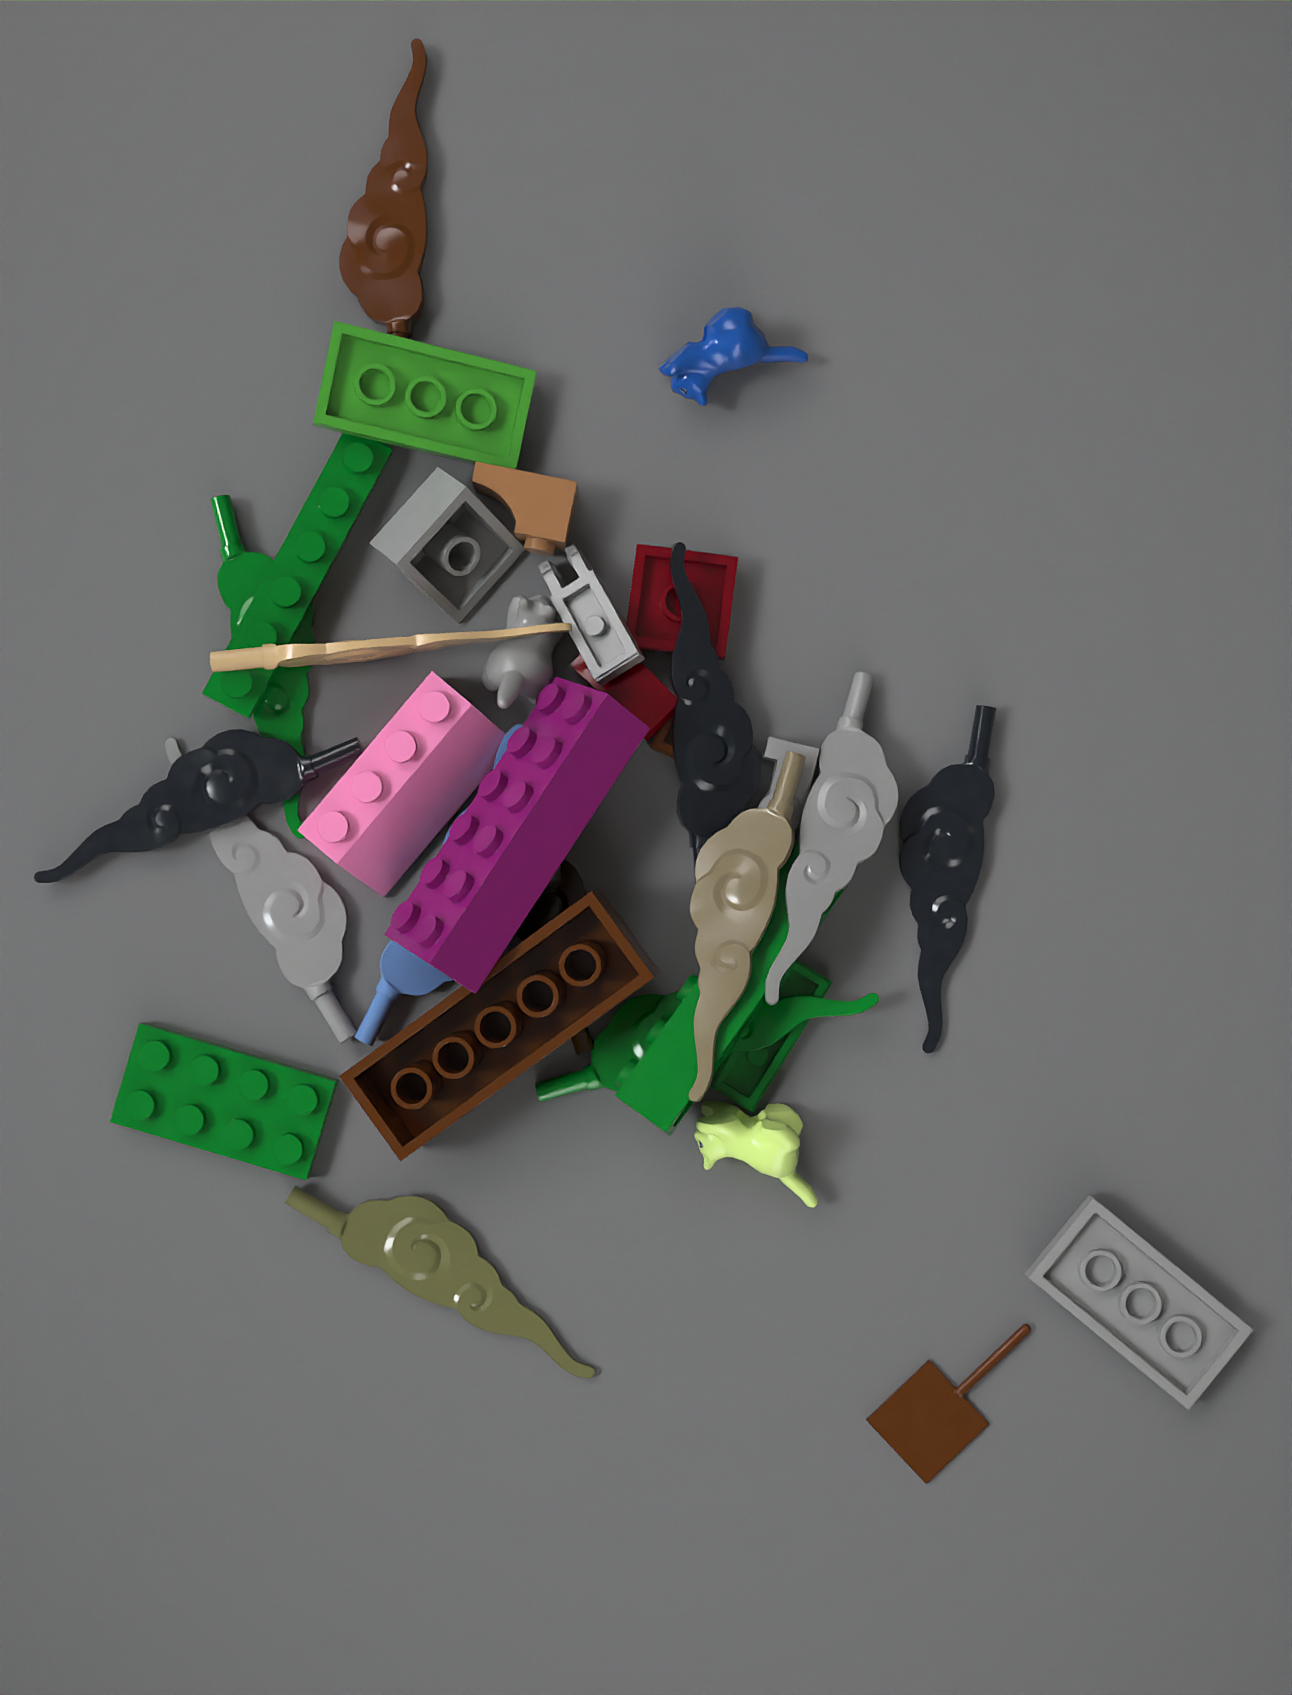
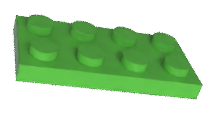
(423, 397)

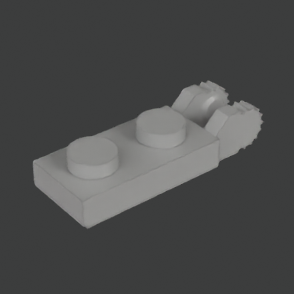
(594, 618)

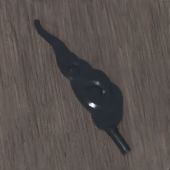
(709, 729)
(208, 791)
(944, 859)

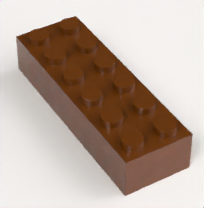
(486, 1039)

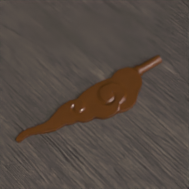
(390, 220)

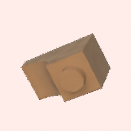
(537, 502)

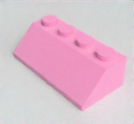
(405, 786)

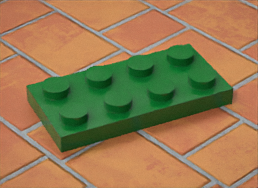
(224, 1100)

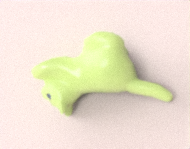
(763, 1141)

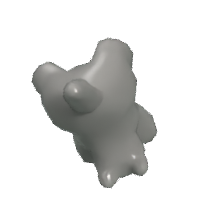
(523, 663)

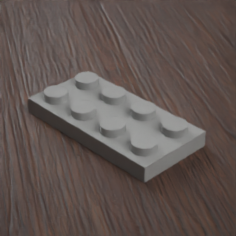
(1138, 1302)

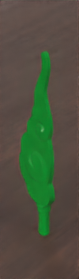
(282, 704)
(635, 1019)

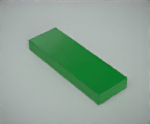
(748, 1074)

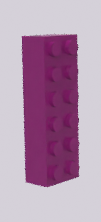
(516, 831)

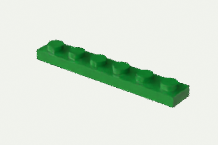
(301, 566)

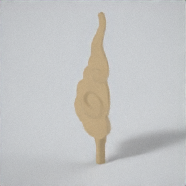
(296, 655)

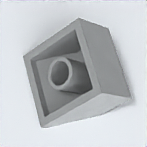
(448, 544)

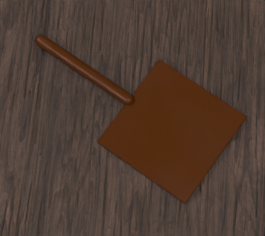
(930, 1418)

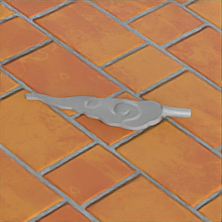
(837, 826)
(289, 908)

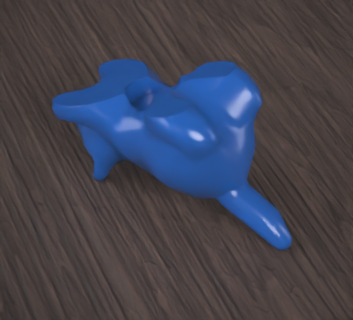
(728, 344)

